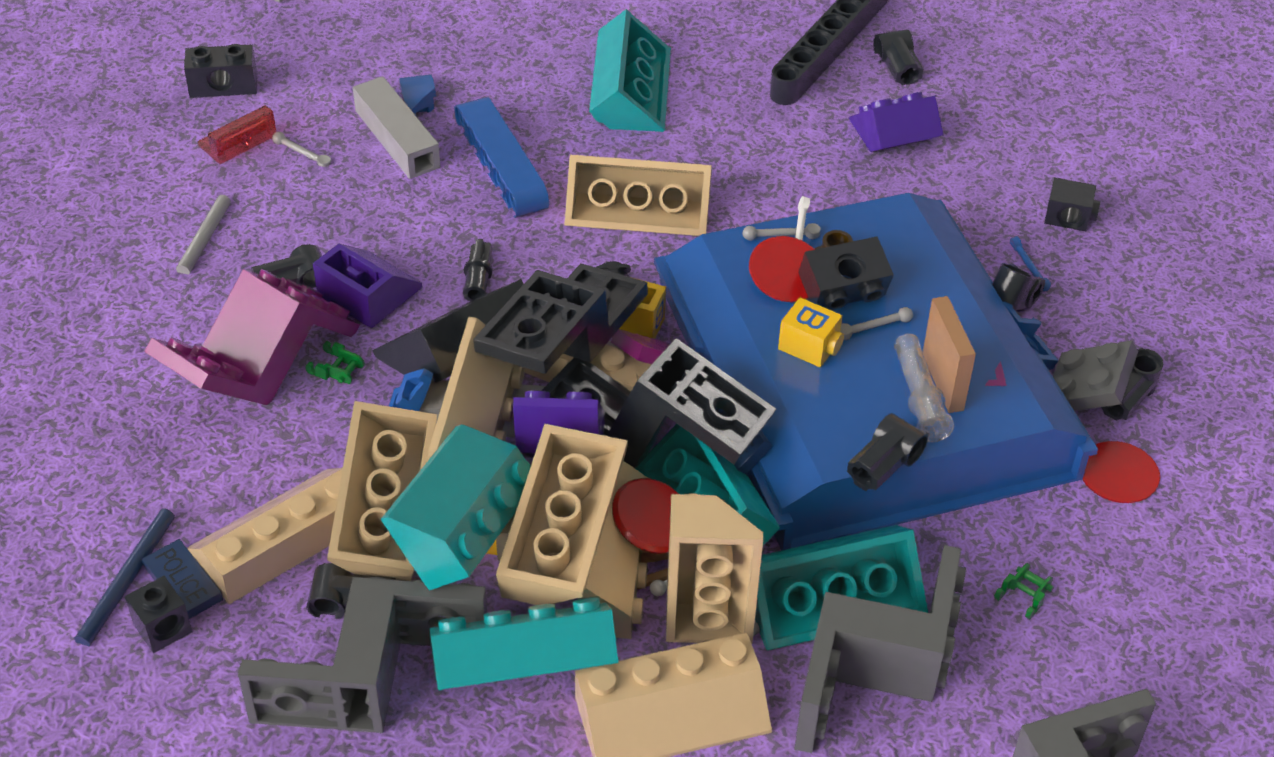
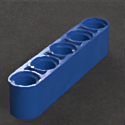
(503, 156)

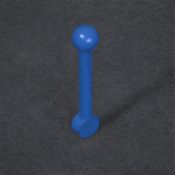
(1017, 245)

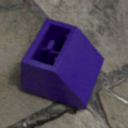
(898, 121)
(362, 283)
(537, 409)

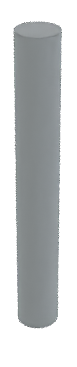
(203, 235)

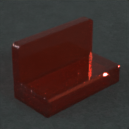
(239, 135)

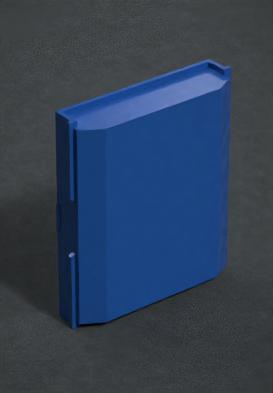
(1001, 443)

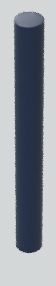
(124, 578)

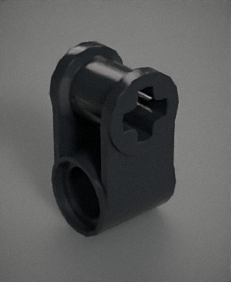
(1017, 286)

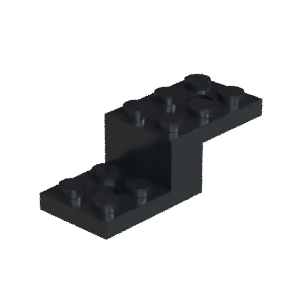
(560, 317)

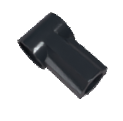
(898, 53)
(296, 267)
(1140, 384)
(892, 445)
(331, 590)

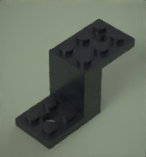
(673, 389)

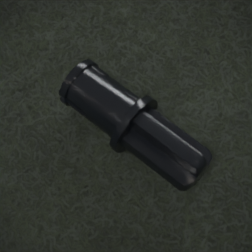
(478, 270)

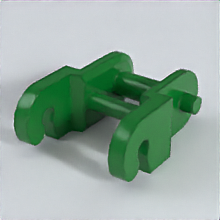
(327, 370)
(1012, 582)

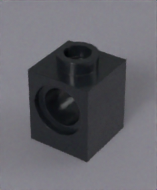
(1072, 204)
(158, 614)

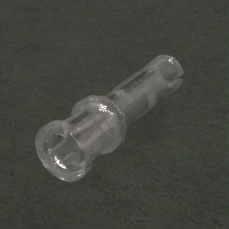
(925, 399)

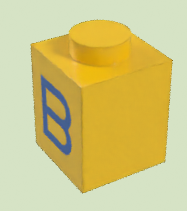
(650, 313)
(810, 332)

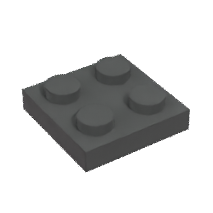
(1095, 374)

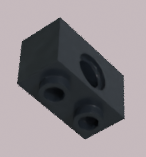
(220, 71)
(860, 260)

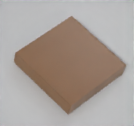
(948, 354)

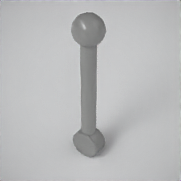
(322, 160)
(811, 231)
(904, 314)

